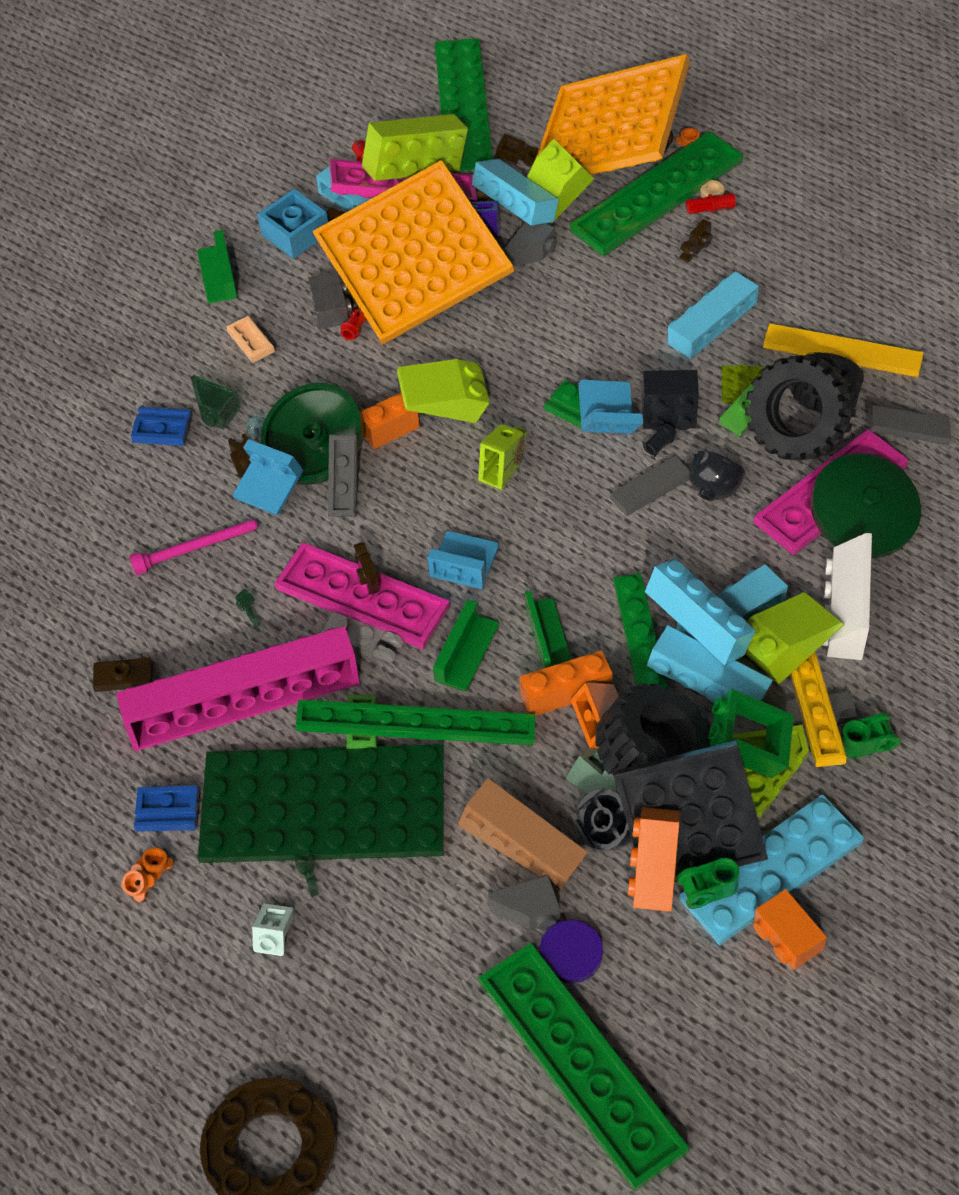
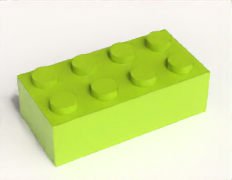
(413, 144)

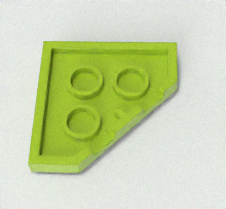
(762, 788)

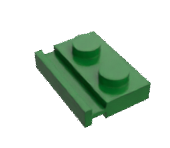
(565, 403)

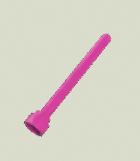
(142, 562)

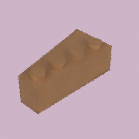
(521, 834)

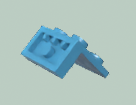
(607, 407)
(267, 478)
(462, 560)

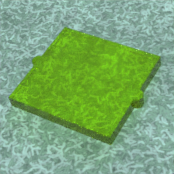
(736, 380)

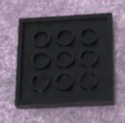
(712, 802)

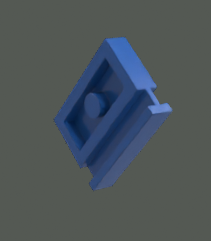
(161, 426)
(166, 808)

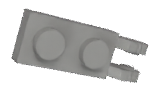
(366, 638)

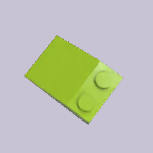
(559, 175)
(445, 389)
(789, 635)

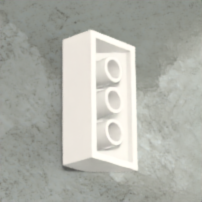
(849, 596)

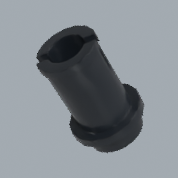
(664, 435)

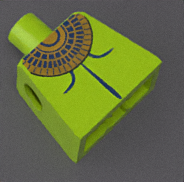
(501, 455)

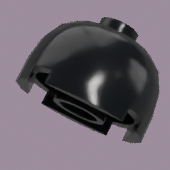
(715, 477)
(602, 820)

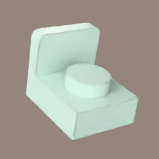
(271, 929)

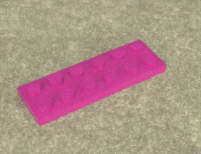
(351, 178)
(790, 516)
(334, 586)

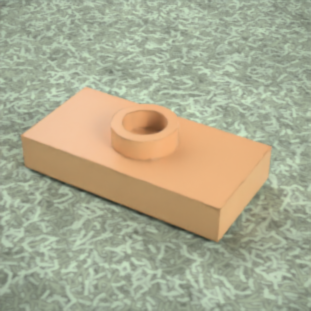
(250, 339)

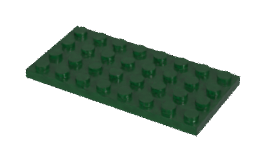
(322, 804)

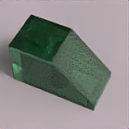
(215, 402)

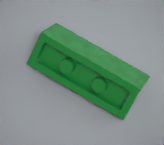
(217, 271)
(546, 631)
(464, 648)

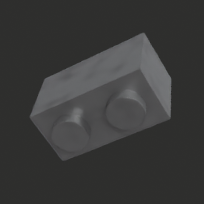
(329, 300)

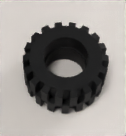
(809, 396)

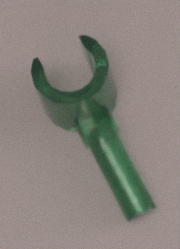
(243, 602)
(307, 870)

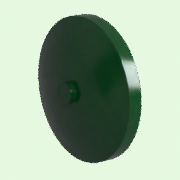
(302, 426)
(865, 496)

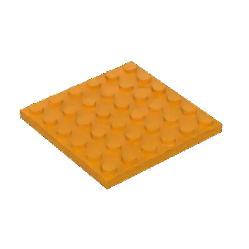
(618, 115)
(412, 252)

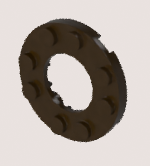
(256, 1100)

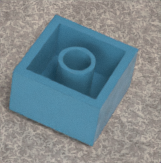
(290, 223)

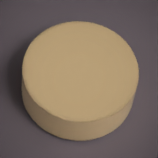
(712, 187)

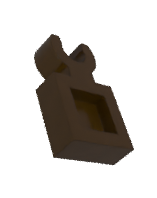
(515, 150)
(699, 238)
(239, 456)
(366, 573)

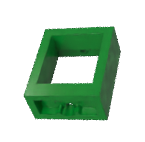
(778, 735)

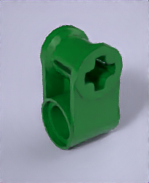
(873, 736)
(703, 884)

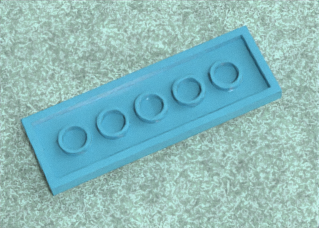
(796, 854)

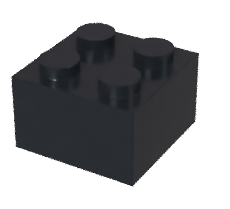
(670, 399)

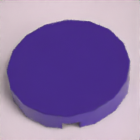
(572, 950)

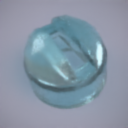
(254, 426)

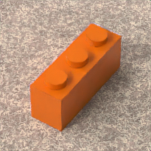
(556, 685)
(654, 859)

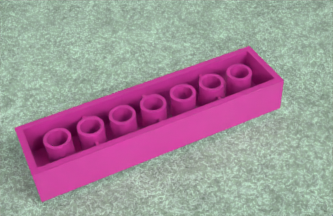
(238, 688)

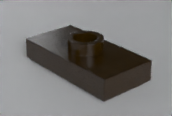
(122, 674)

